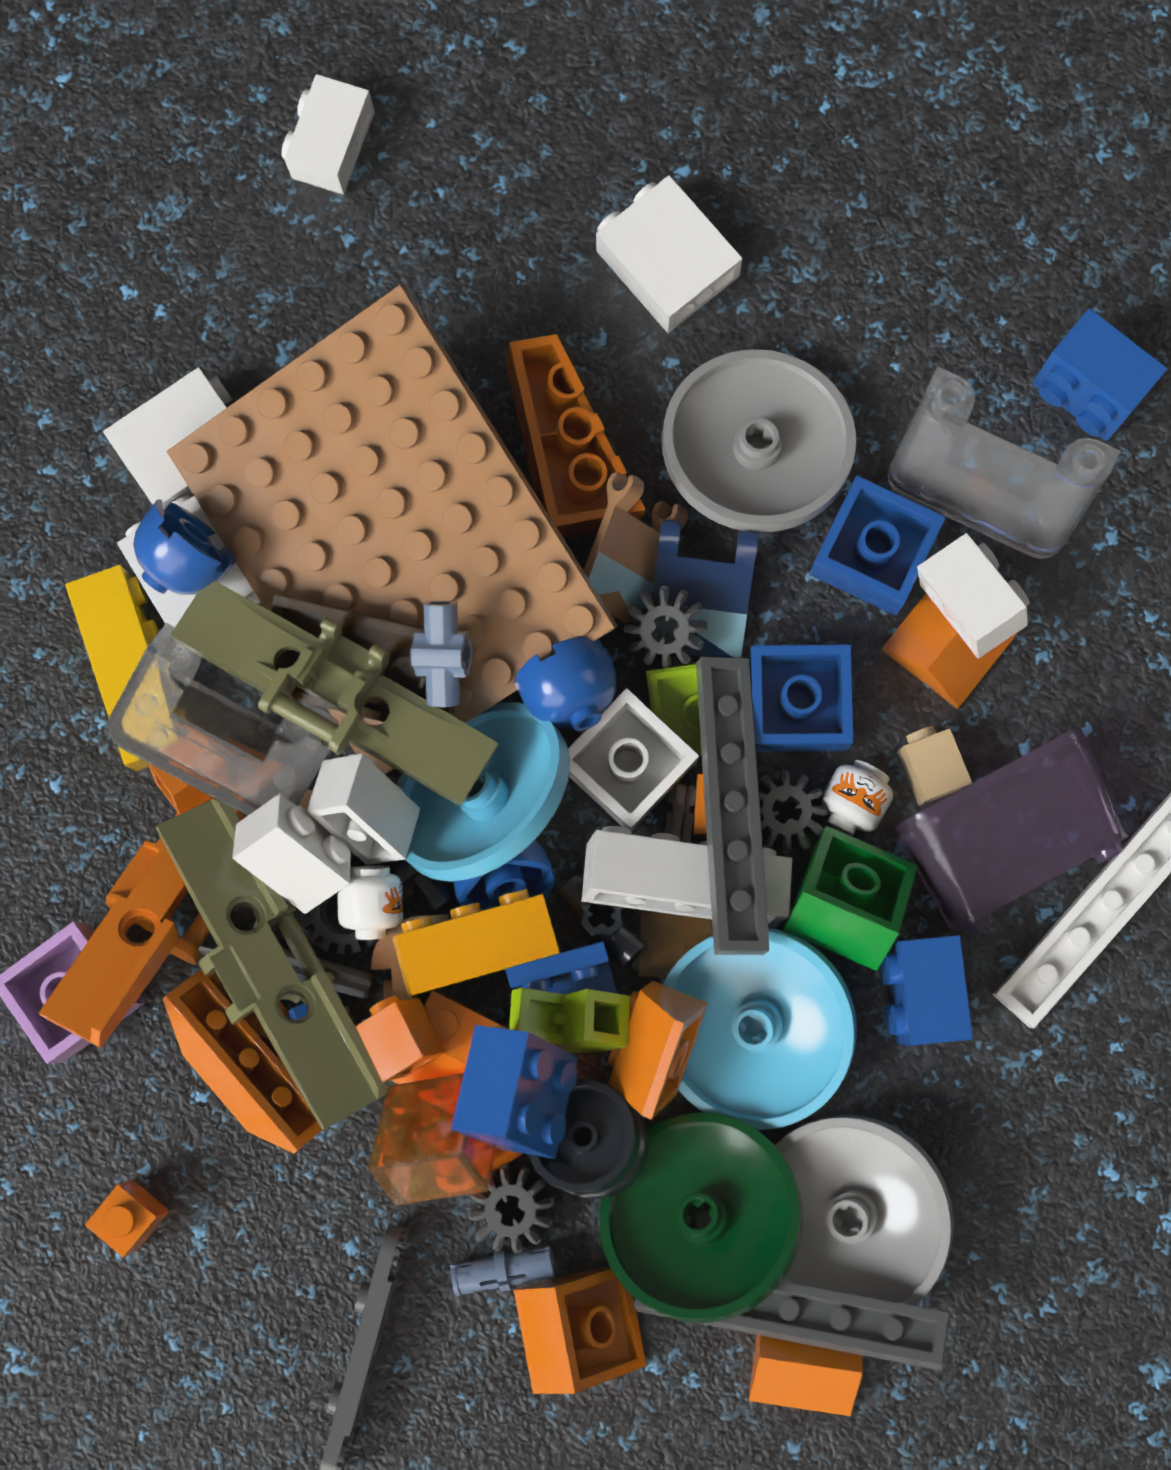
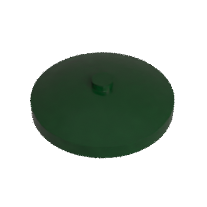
(705, 1220)

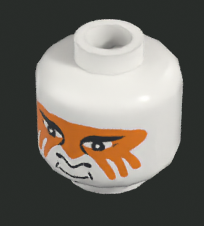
(857, 798)
(371, 902)

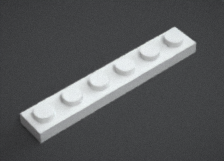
(1090, 921)

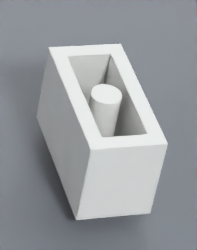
(328, 133)
(974, 594)
(363, 809)
(292, 853)

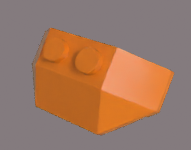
(239, 1063)

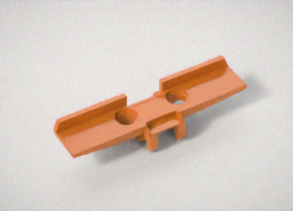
(111, 968)

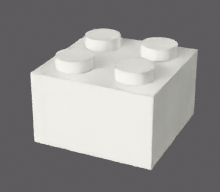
(629, 760)

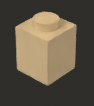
(933, 764)

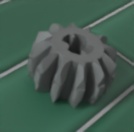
(649, 622)
(803, 807)
(528, 1202)

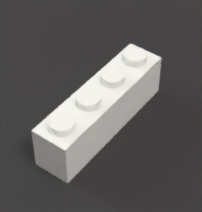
(668, 875)

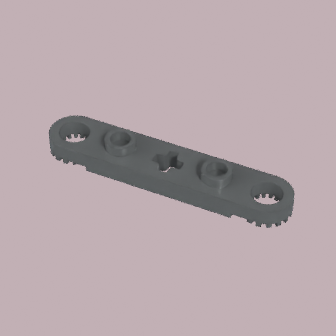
(374, 1304)

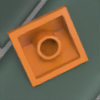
(937, 653)
(804, 1376)

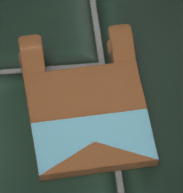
(626, 548)

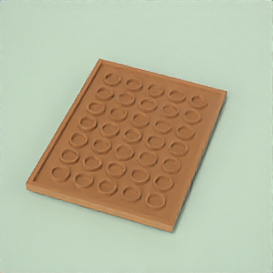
(387, 488)

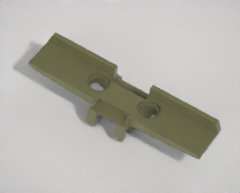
(414, 737)
(322, 1047)

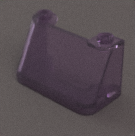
(1014, 831)

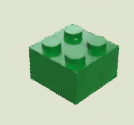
(851, 898)

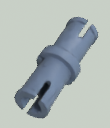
(503, 1270)

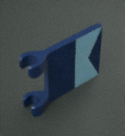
(717, 585)

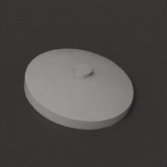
(758, 440)
(871, 1210)

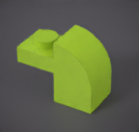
(573, 1021)

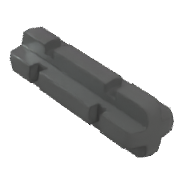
(680, 819)

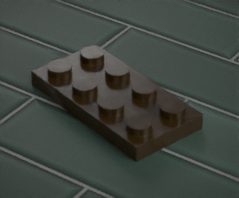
(363, 630)

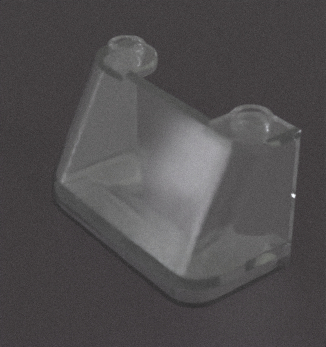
(993, 481)
(209, 737)

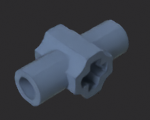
(441, 653)

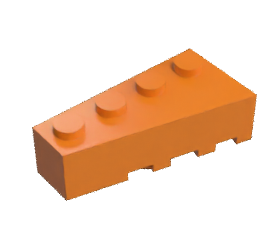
(562, 437)

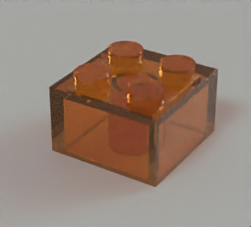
(417, 1151)

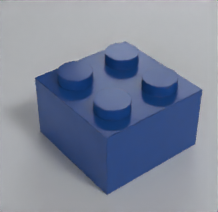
(1097, 375)
(876, 545)
(801, 697)
(926, 991)
(515, 1091)

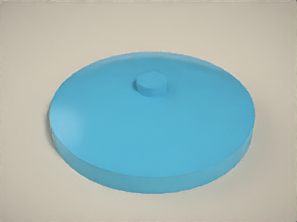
(505, 806)
(771, 1034)

